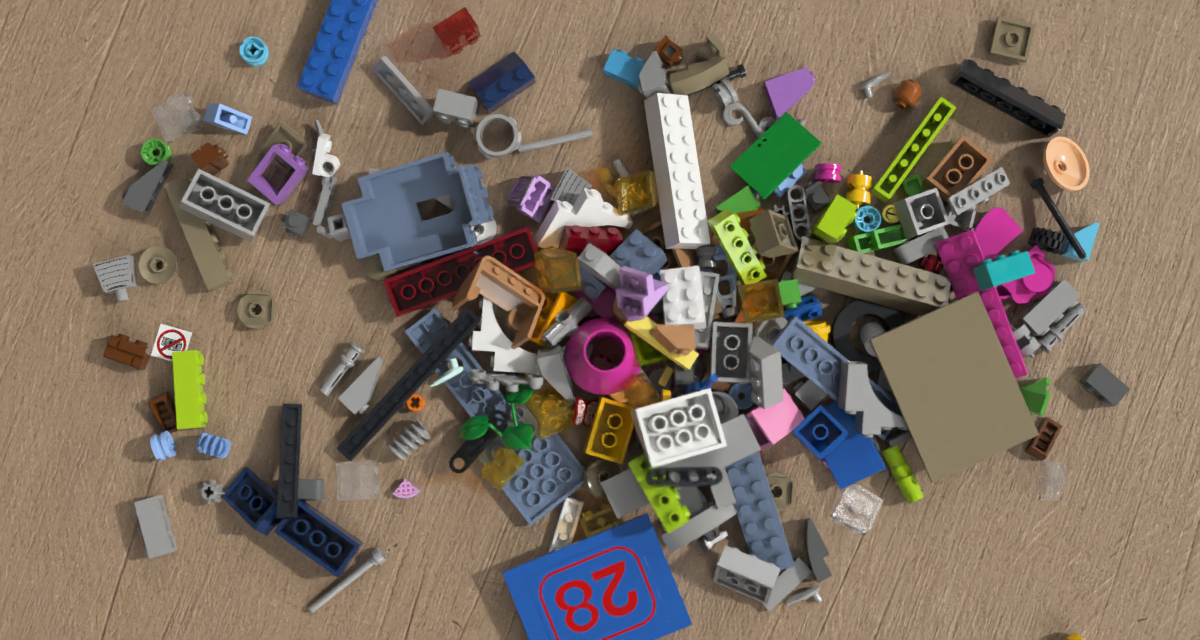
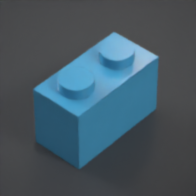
(623, 68)

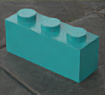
(1003, 269)

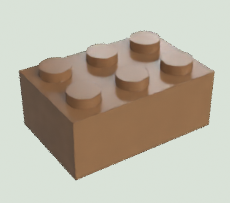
(957, 168)

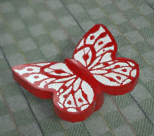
(584, 411)

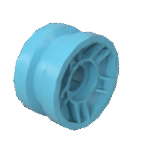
(259, 56)
(873, 215)

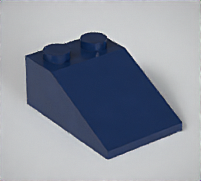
(253, 501)

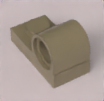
(711, 49)

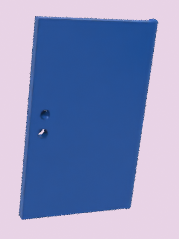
(855, 456)

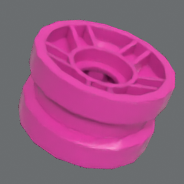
(827, 173)

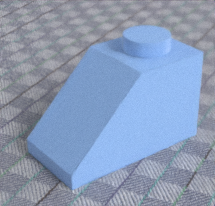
(227, 118)

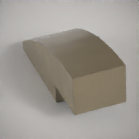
(699, 76)

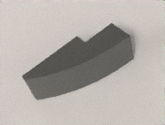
(816, 552)

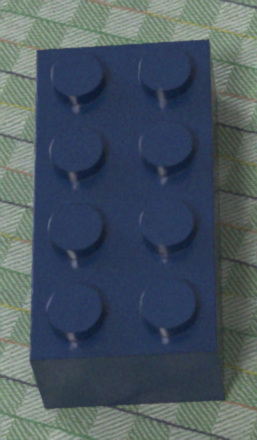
(320, 538)

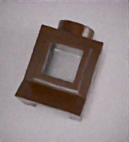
(669, 52)

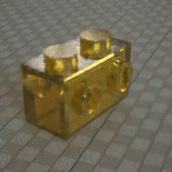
(599, 520)

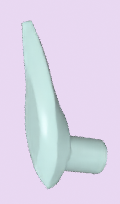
(454, 371)

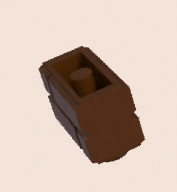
(210, 158)
(128, 352)

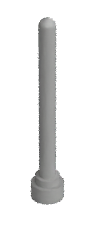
(376, 558)

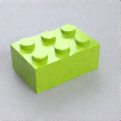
(833, 220)

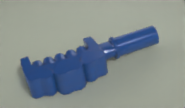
(699, 386)

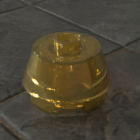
(639, 392)

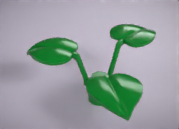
(514, 437)

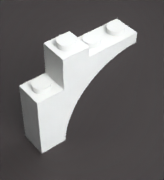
(586, 212)
(494, 340)

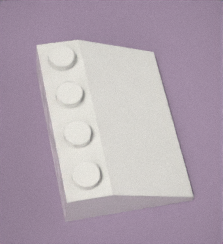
(679, 428)

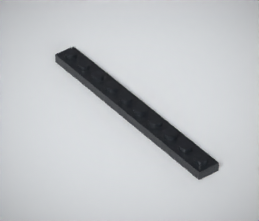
(409, 384)

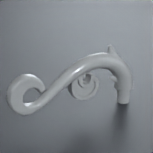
(759, 129)

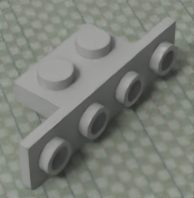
(978, 192)

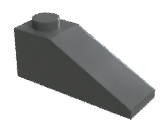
(145, 190)

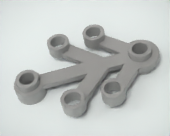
(511, 381)

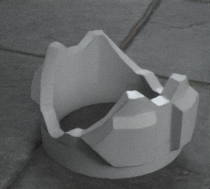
(479, 132)

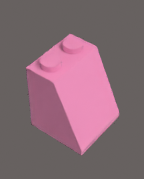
(774, 422)

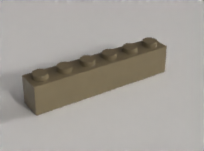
(201, 240)

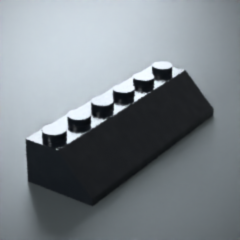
(1008, 98)

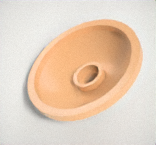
(1066, 164)

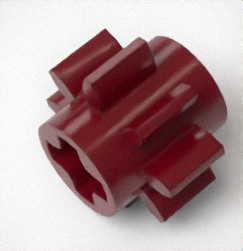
(931, 264)

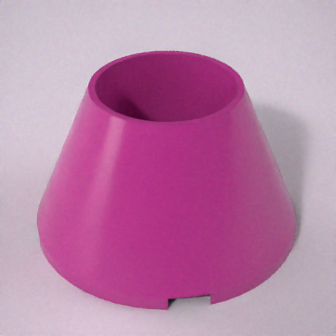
(586, 375)

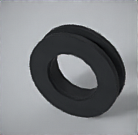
(847, 316)

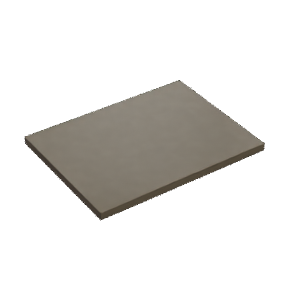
(954, 387)

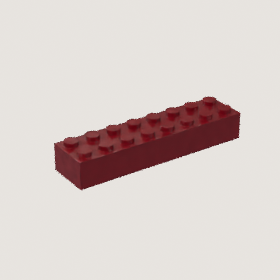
(444, 277)

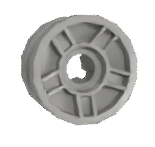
(724, 93)

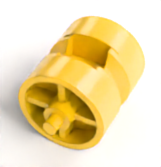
(859, 188)

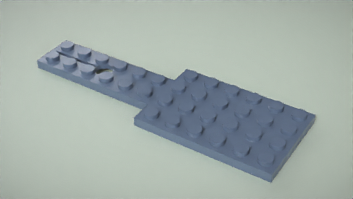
(550, 466)

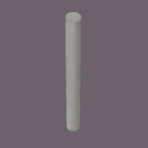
(556, 140)

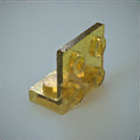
(551, 412)
(502, 468)

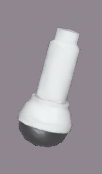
(706, 544)

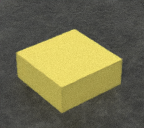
(665, 376)

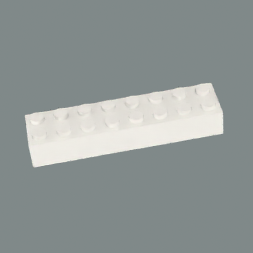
(676, 171)

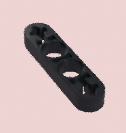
(684, 473)

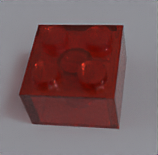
(457, 32)

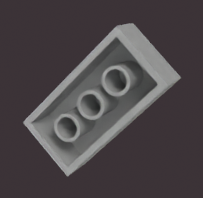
(224, 205)

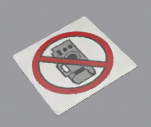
(170, 340)

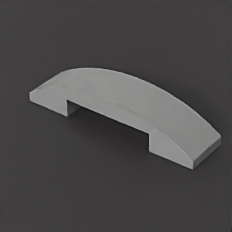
(698, 526)

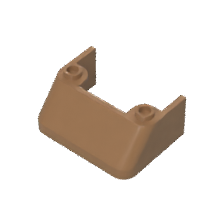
(507, 291)

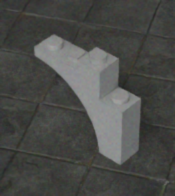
(859, 399)

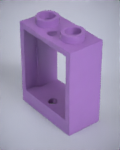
(266, 187)

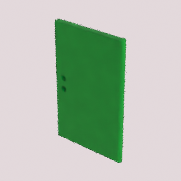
(772, 161)

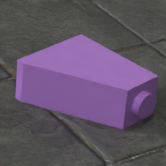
(787, 90)

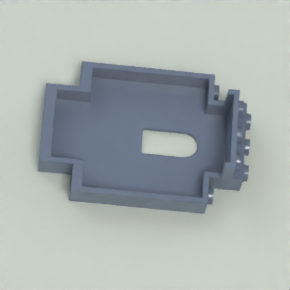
(388, 215)

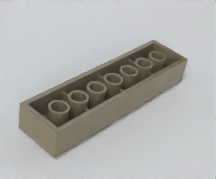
(869, 277)

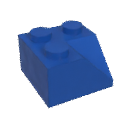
(820, 433)

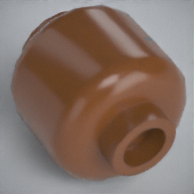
(907, 94)

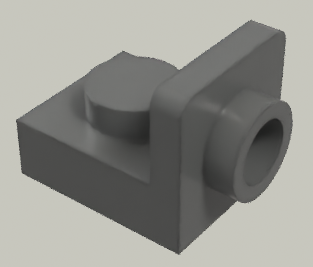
(815, 195)

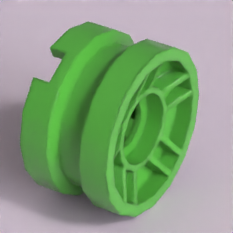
(152, 146)

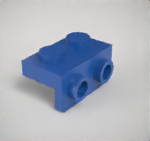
(806, 310)

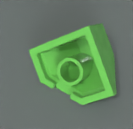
(1036, 396)

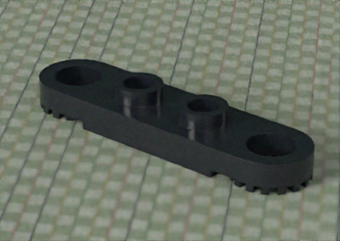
(473, 448)

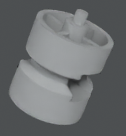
(1026, 344)

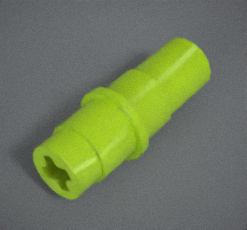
(903, 474)

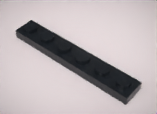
(289, 461)

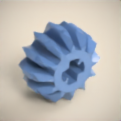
(213, 445)

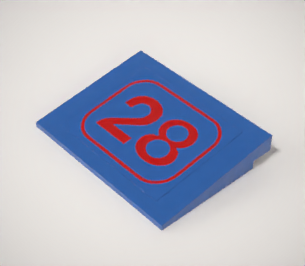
(600, 588)

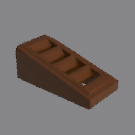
(159, 416)
(1036, 452)

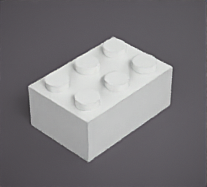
(684, 297)

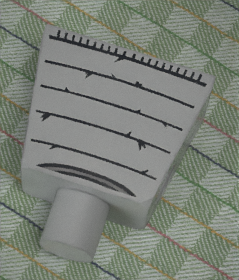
(569, 187)
(117, 276)

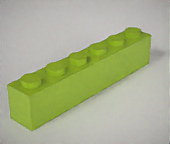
(913, 149)

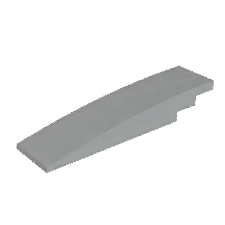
(627, 494)

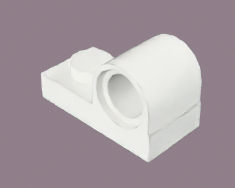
(323, 146)

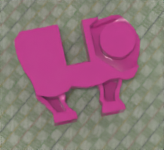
(995, 232)

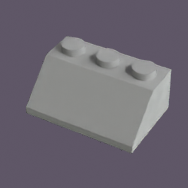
(765, 373)
(746, 574)

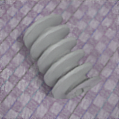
(869, 331)
(409, 440)

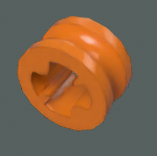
(421, 403)

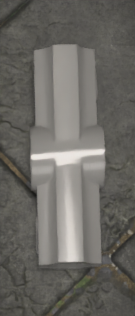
(566, 322)

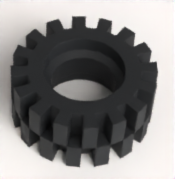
(1047, 240)

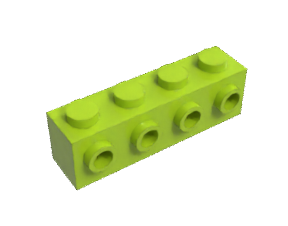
(737, 248)
(189, 389)
(662, 499)

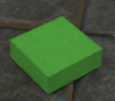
(913, 186)

